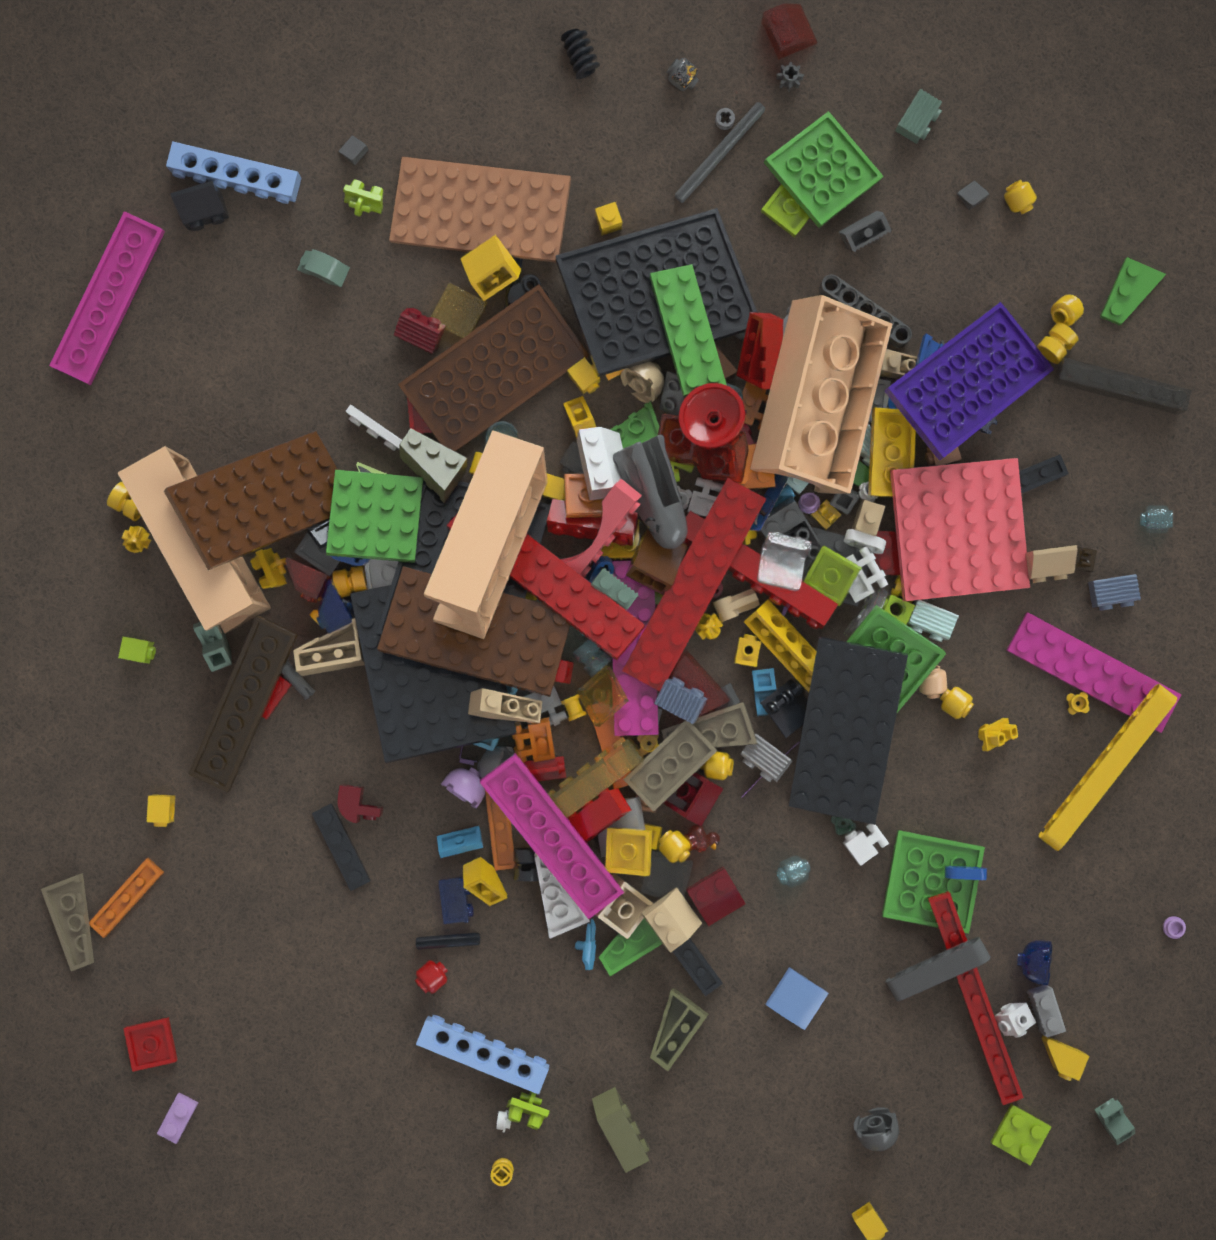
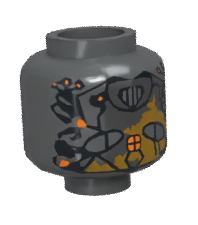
(682, 74)

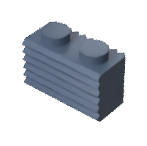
(1114, 591)
(681, 700)

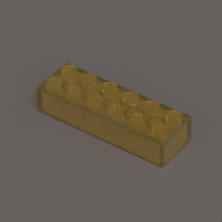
(596, 777)

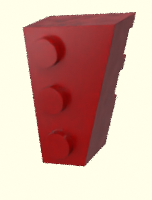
(761, 349)

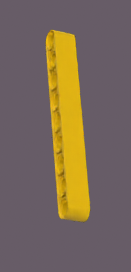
(1108, 767)

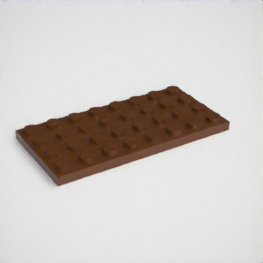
(493, 369)
(256, 499)
(518, 649)

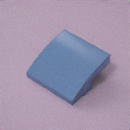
(796, 998)

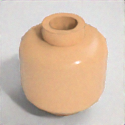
(934, 684)

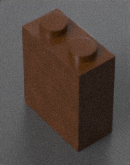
(655, 565)

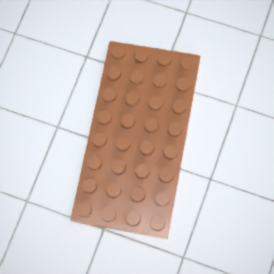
(467, 204)

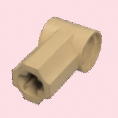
(731, 606)

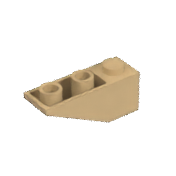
(897, 364)
(504, 706)

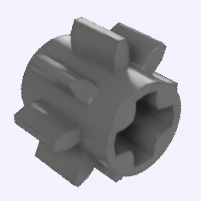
(785, 81)

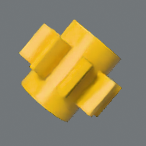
(136, 539)
(708, 626)

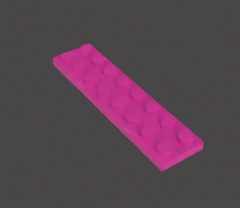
(107, 298)
(1083, 666)
(640, 713)
(551, 836)

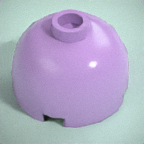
(465, 785)

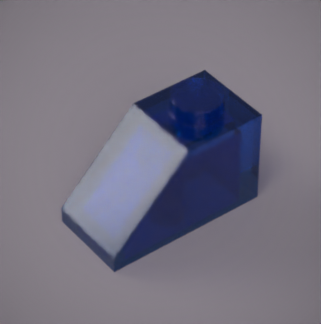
(332, 610)

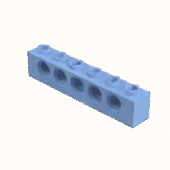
(181, 155)
(531, 1081)

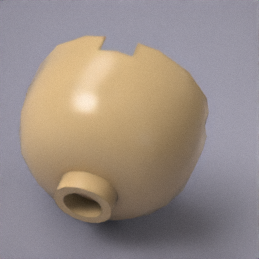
(645, 380)

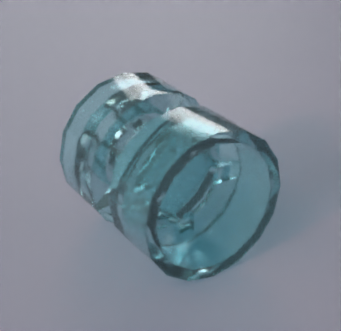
(592, 657)

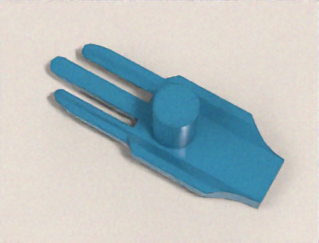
(588, 946)

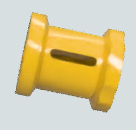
(573, 707)

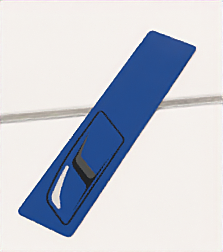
(771, 497)

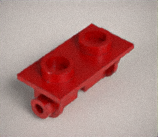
(547, 769)

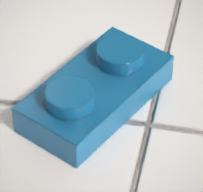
(459, 841)

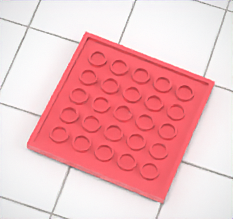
(960, 529)

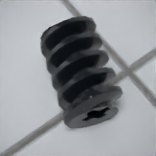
(579, 53)

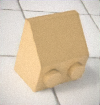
(1051, 562)
(626, 910)
(672, 919)

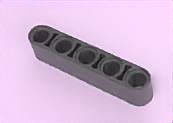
(859, 301)
(938, 969)

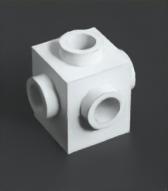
(1015, 1019)

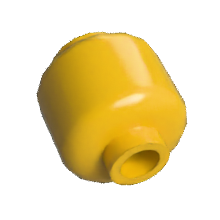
(1020, 197)
(1067, 310)
(956, 702)
(718, 766)
(674, 846)

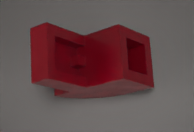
(351, 804)

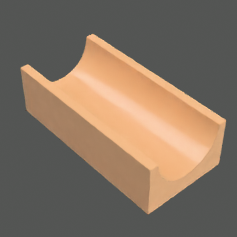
(822, 394)
(487, 534)
(219, 595)

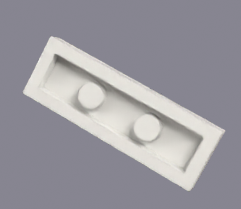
(374, 428)

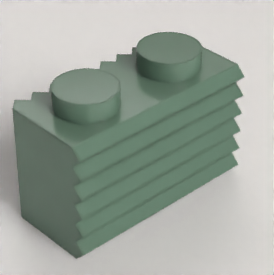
(918, 116)
(614, 589)

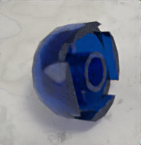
(1036, 961)

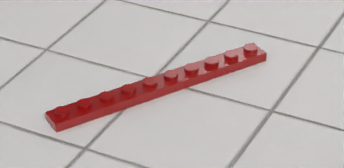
(977, 1003)

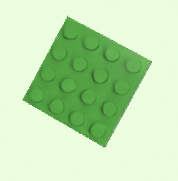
(823, 169)
(374, 516)
(889, 633)
(919, 873)

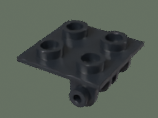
(787, 707)

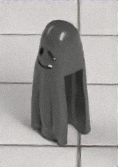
(649, 472)

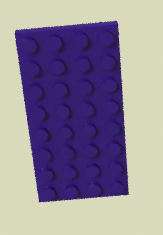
(969, 381)

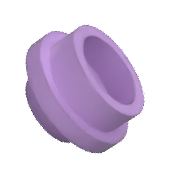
(809, 503)
(1174, 927)

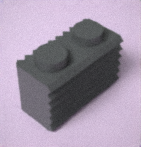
(865, 231)

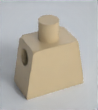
(868, 517)

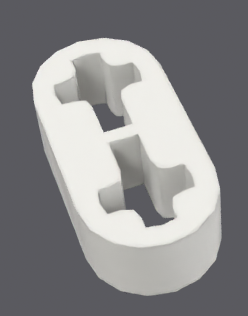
(861, 540)

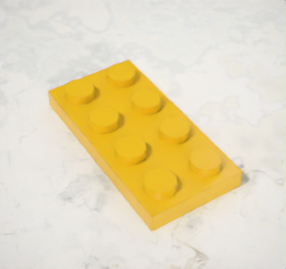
(890, 449)

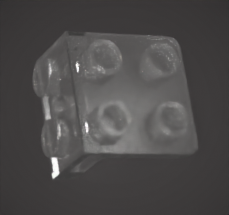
(783, 561)

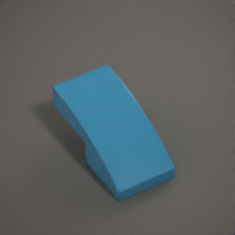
(763, 686)

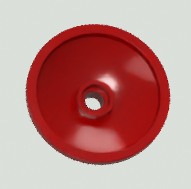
(711, 402)

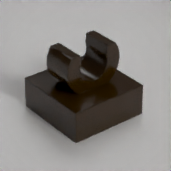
(1085, 559)

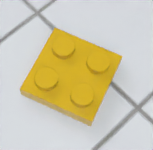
(628, 851)

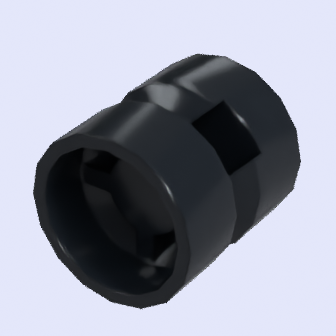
(521, 857)

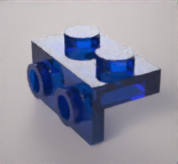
(455, 901)

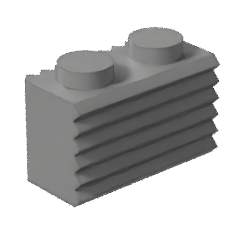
(766, 758)
(1046, 1010)

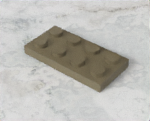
(670, 765)

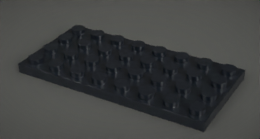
(848, 729)

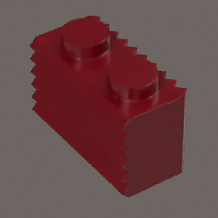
(419, 330)

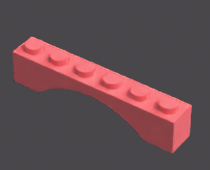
(616, 506)

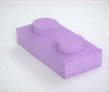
(177, 1118)

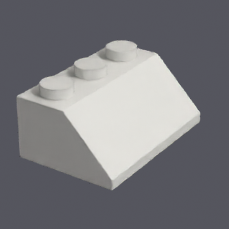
(596, 455)

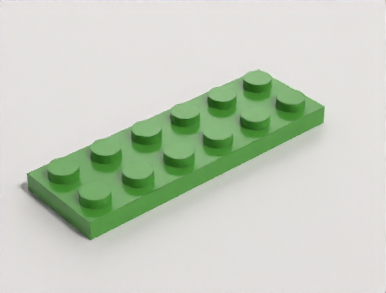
(687, 328)

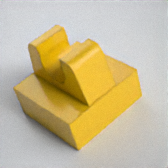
(826, 515)

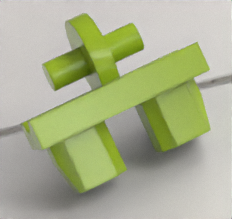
(363, 200)
(536, 1113)

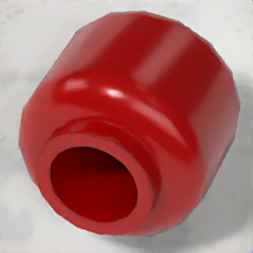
(431, 976)

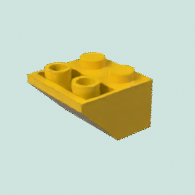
(490, 267)

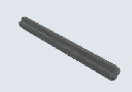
(720, 152)

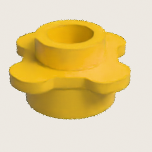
(1082, 707)
(643, 739)

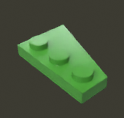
(1129, 290)
(638, 426)
(625, 951)

